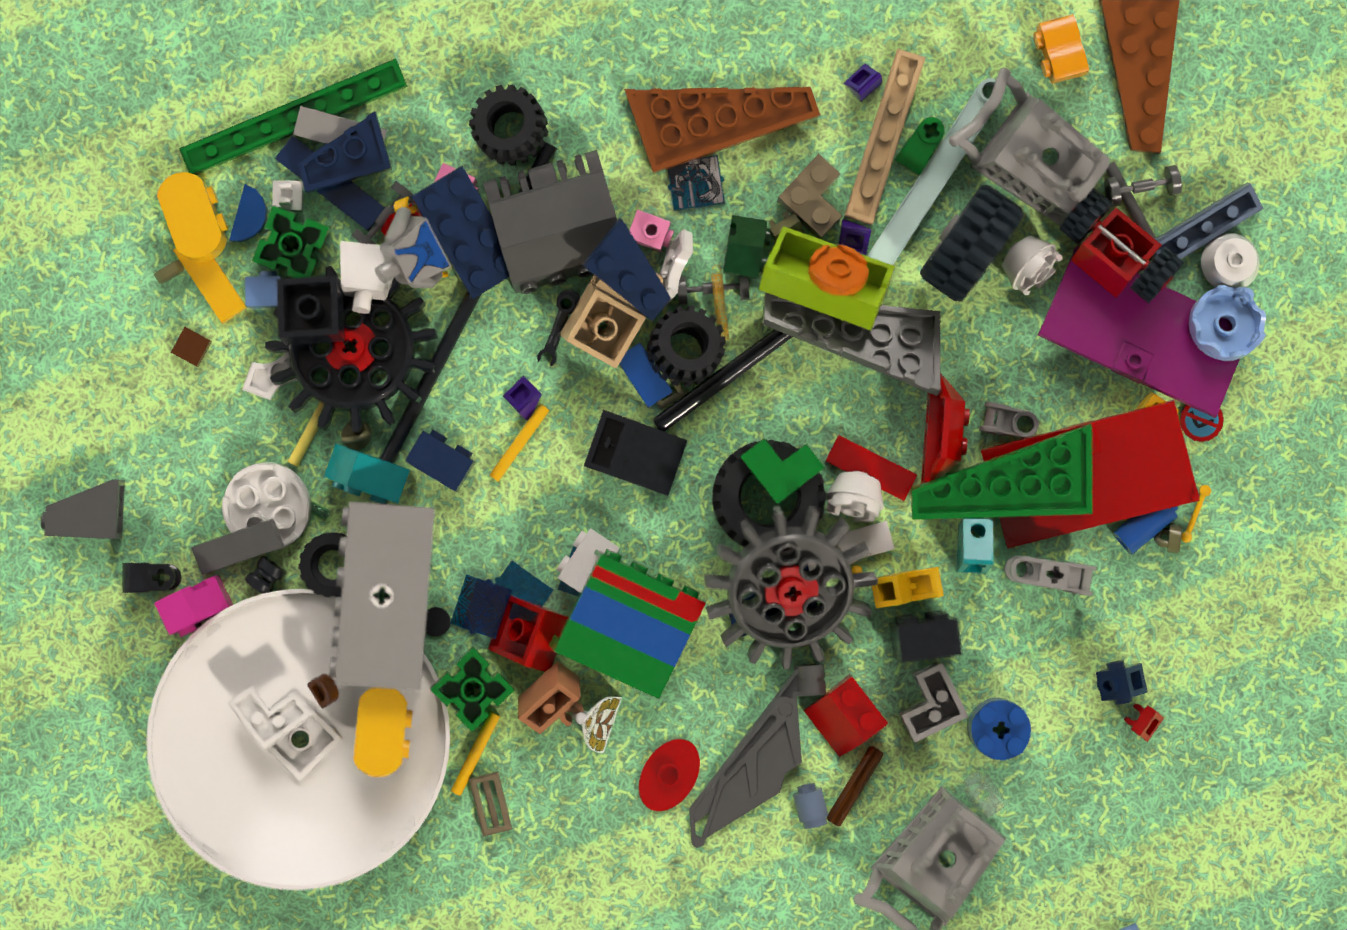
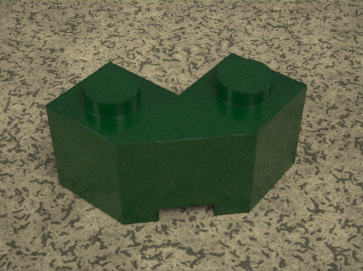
(746, 247)

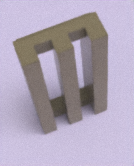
(483, 823)

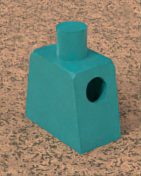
(974, 553)

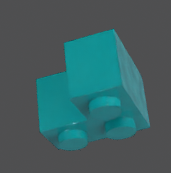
(360, 472)

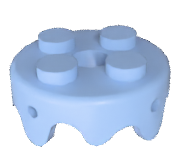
(1242, 312)

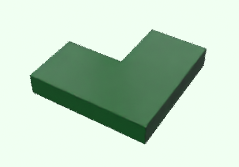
(781, 477)

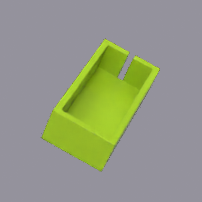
(788, 278)

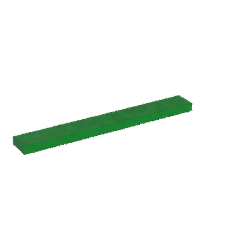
(282, 120)

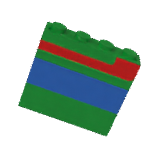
(629, 624)

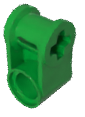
(918, 148)

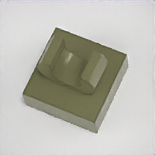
(789, 221)

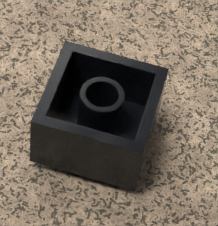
(310, 310)

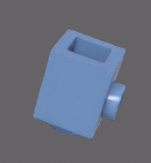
(262, 290)

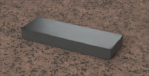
(237, 546)

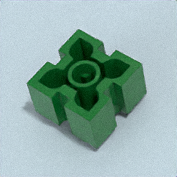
(275, 251)
(472, 707)

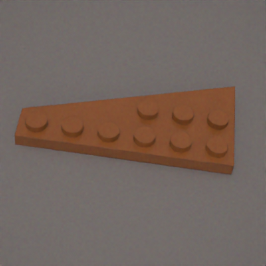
(1141, 55)
(702, 121)

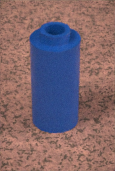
(1142, 528)

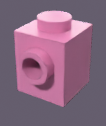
(651, 231)

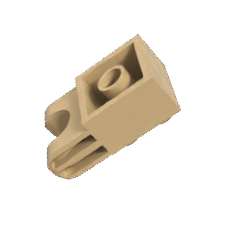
(598, 305)

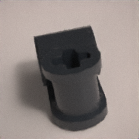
(146, 577)

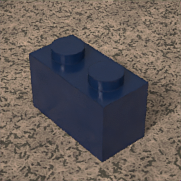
(440, 460)

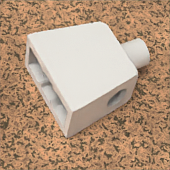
(359, 275)

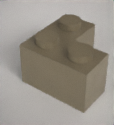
(806, 198)

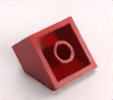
(526, 640)
(845, 716)

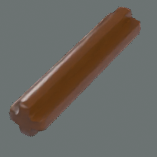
(855, 786)

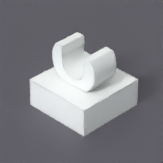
(288, 194)

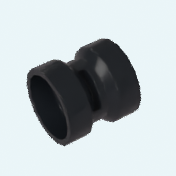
(267, 569)

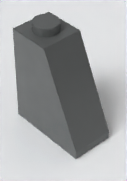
(88, 513)

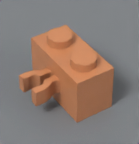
(550, 699)

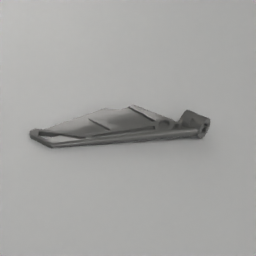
(761, 758)

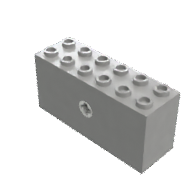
(382, 640)

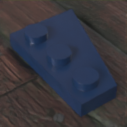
(347, 158)
(627, 271)

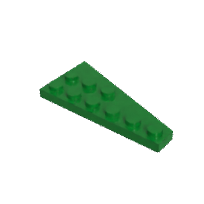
(1030, 481)

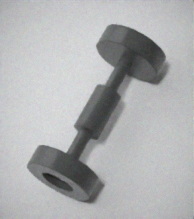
(1172, 182)
(381, 219)
(706, 288)

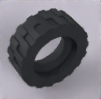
(309, 564)

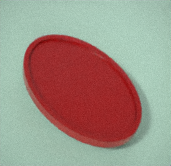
(669, 775)

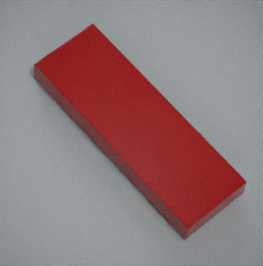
(853, 457)

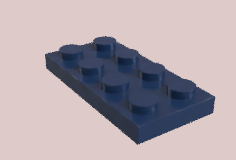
(463, 230)

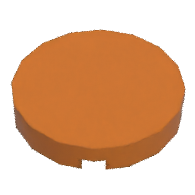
(838, 270)

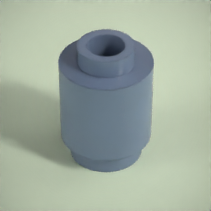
(810, 806)

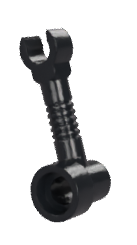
(560, 320)

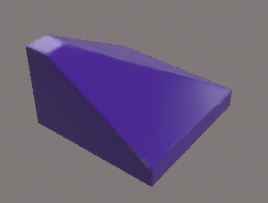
(854, 236)
(523, 397)

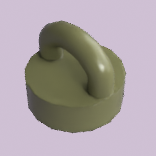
(357, 441)
(1174, 538)

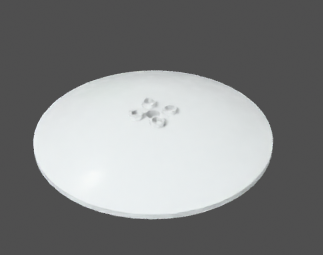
(288, 811)

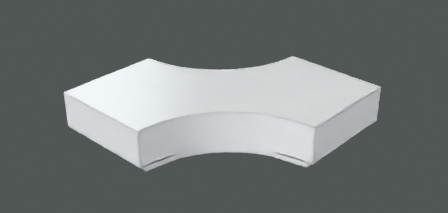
(675, 260)
(258, 377)

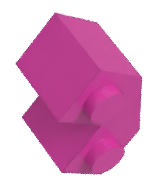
(192, 605)

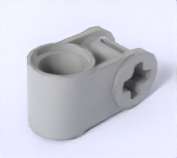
(1007, 420)

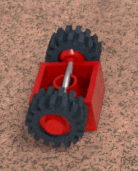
(1118, 249)

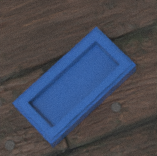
(643, 377)

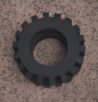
(498, 104)
(697, 326)

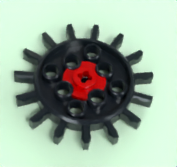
(338, 360)

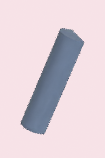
(1211, 222)

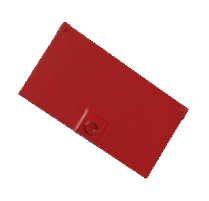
(1136, 470)

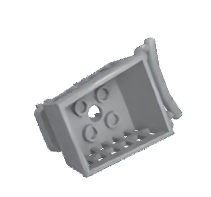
(1016, 151)
(914, 864)

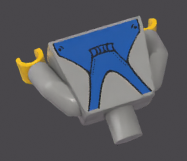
(411, 250)

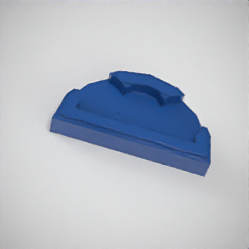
(250, 216)

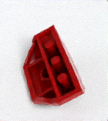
(943, 432)

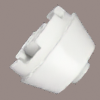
(1230, 261)
(1030, 263)
(855, 496)

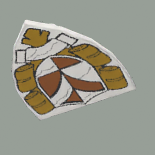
(598, 722)

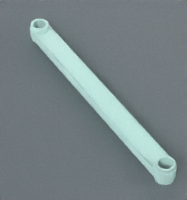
(927, 185)

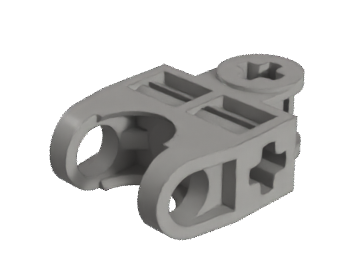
(1067, 576)

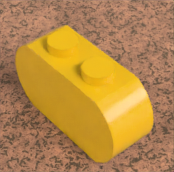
(193, 216)
(381, 732)

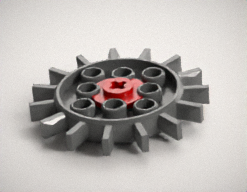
(806, 586)

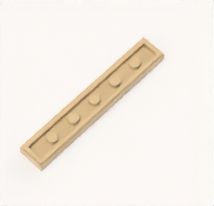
(884, 136)

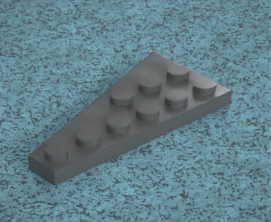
(900, 345)

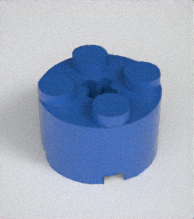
(1011, 741)

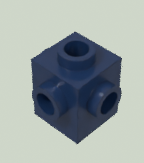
(1121, 682)

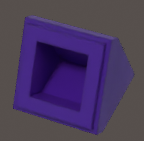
(863, 82)

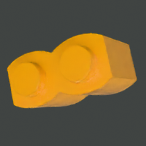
(1061, 49)

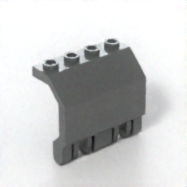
(554, 225)

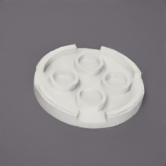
(266, 493)

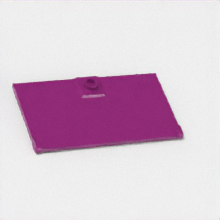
(1138, 338)

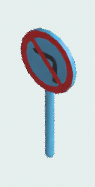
(1199, 425)

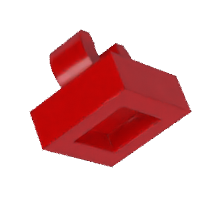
(1146, 723)

